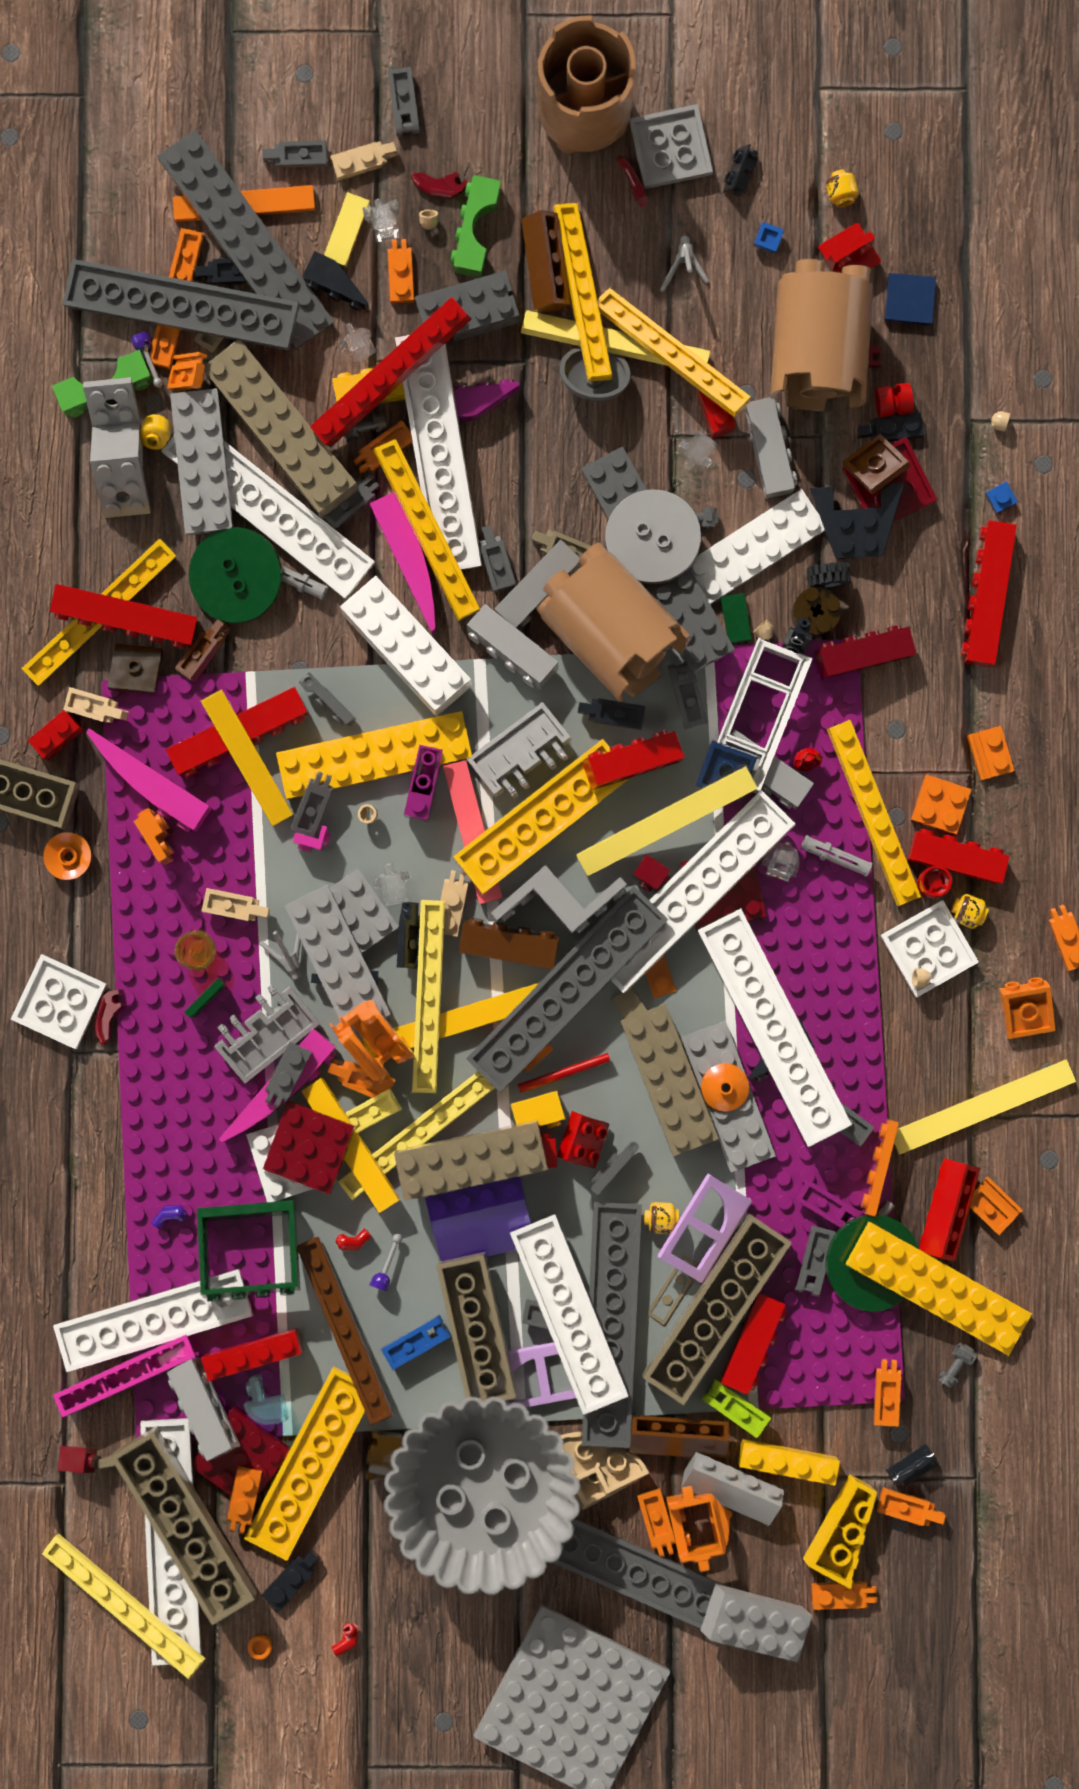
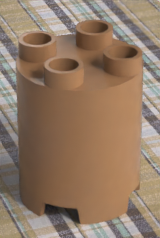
(585, 85)
(822, 335)
(611, 622)

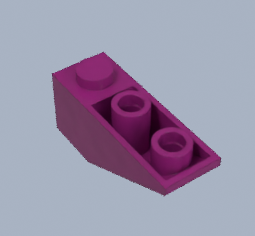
(479, 400)
(423, 783)

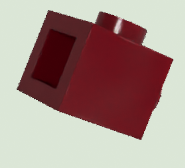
(651, 874)
(77, 1459)

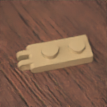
(454, 896)

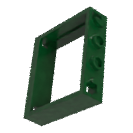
(238, 1212)

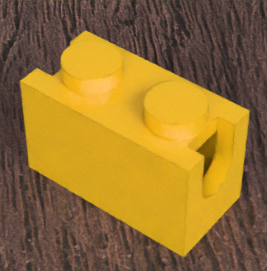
(544, 1108)

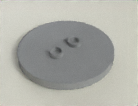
(654, 535)

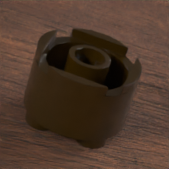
(828, 608)
(380, 1452)

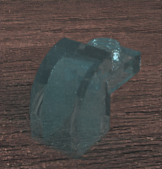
(262, 1409)

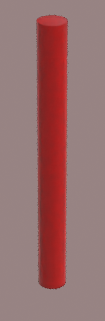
(564, 1072)

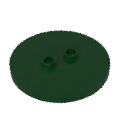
(235, 575)
(852, 1285)

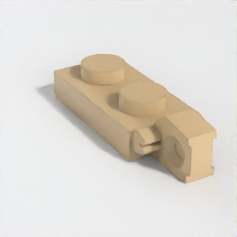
(362, 159)
(93, 706)
(233, 905)

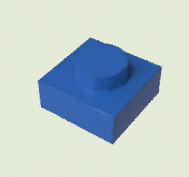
(768, 237)
(1001, 497)

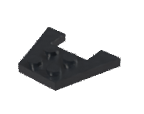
(858, 531)

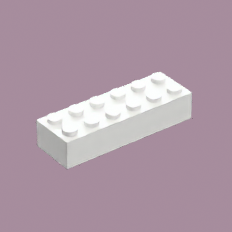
(406, 646)

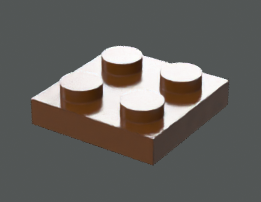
(876, 464)

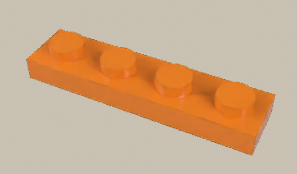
(877, 1177)

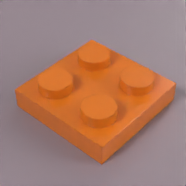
(940, 804)

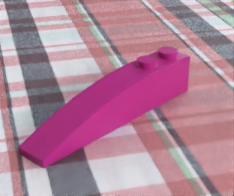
(407, 553)
(154, 787)
(258, 1109)
(124, 1376)

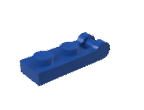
(415, 1343)

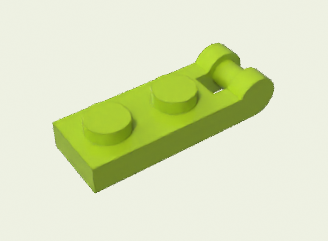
(737, 1408)

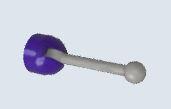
(143, 343)
(381, 1280)

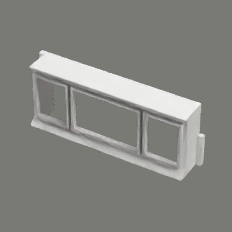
(791, 695)

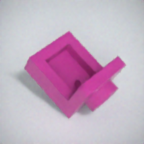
(308, 843)

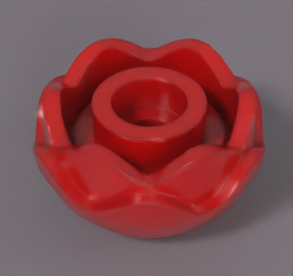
(807, 759)

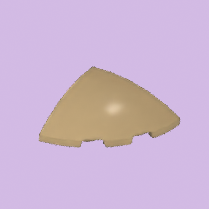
(601, 1469)

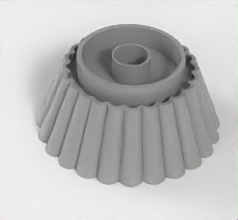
(482, 1495)

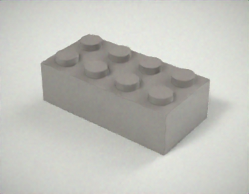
(756, 1623)

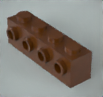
(545, 261)
(509, 944)
(679, 1437)

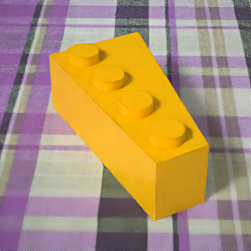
(840, 1537)

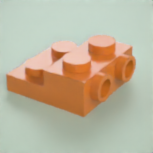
(154, 830)
(1027, 1008)

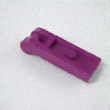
(825, 1204)

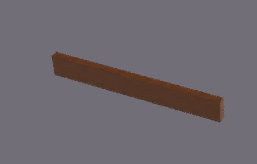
(345, 1331)

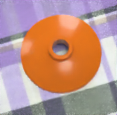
(55, 854)
(712, 1084)

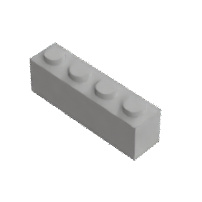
(770, 448)
(529, 591)
(512, 647)
(780, 779)
(202, 1409)
(733, 1488)

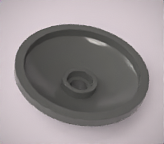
(574, 377)

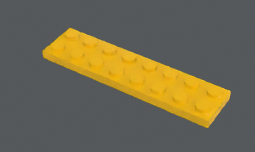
(373, 753)
(532, 824)
(938, 1288)
(307, 1466)

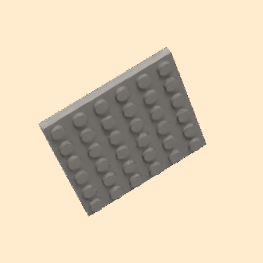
(571, 1702)

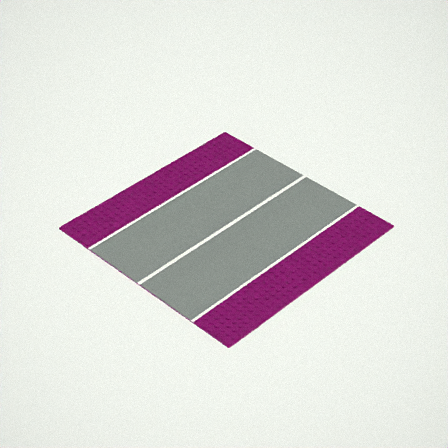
(185, 1094)

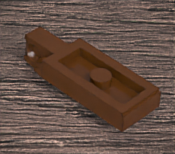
(202, 651)

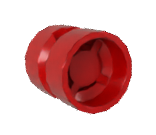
(894, 400)
(934, 882)

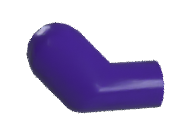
(169, 1212)

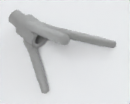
(685, 256)
(290, 961)

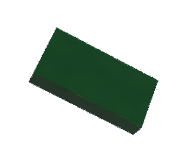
(736, 618)
(205, 998)

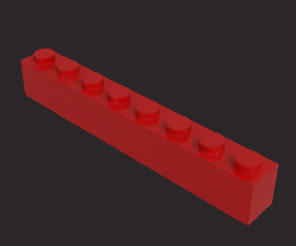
(390, 372)

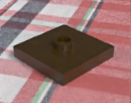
(135, 669)

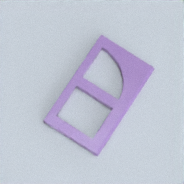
(734, 1206)
(538, 1353)

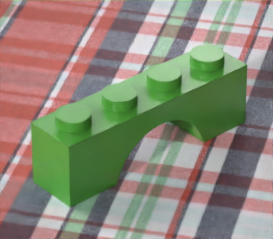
(482, 198)
(71, 392)

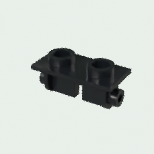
(743, 160)
(798, 637)
(912, 1466)

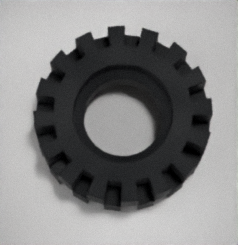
(829, 575)

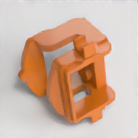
(379, 1036)
(720, 1523)

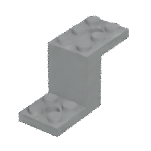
(117, 447)
(559, 900)

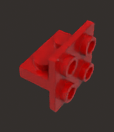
(850, 248)
(583, 1140)

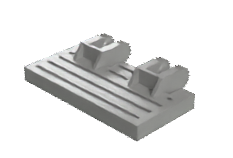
(518, 748)
(267, 1035)

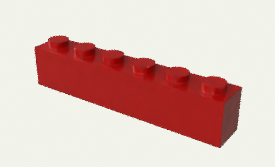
(989, 593)
(123, 614)
(258, 721)

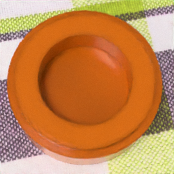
(260, 1646)

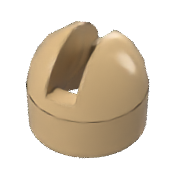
(428, 219)
(1000, 420)
(764, 630)
(364, 813)
(920, 978)

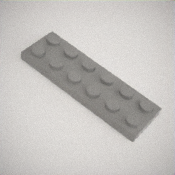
(201, 461)
(334, 952)
(741, 1130)

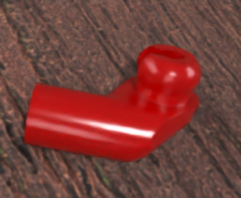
(353, 1243)
(348, 1641)

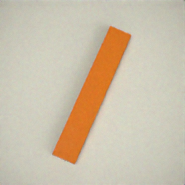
(262, 201)
(183, 268)

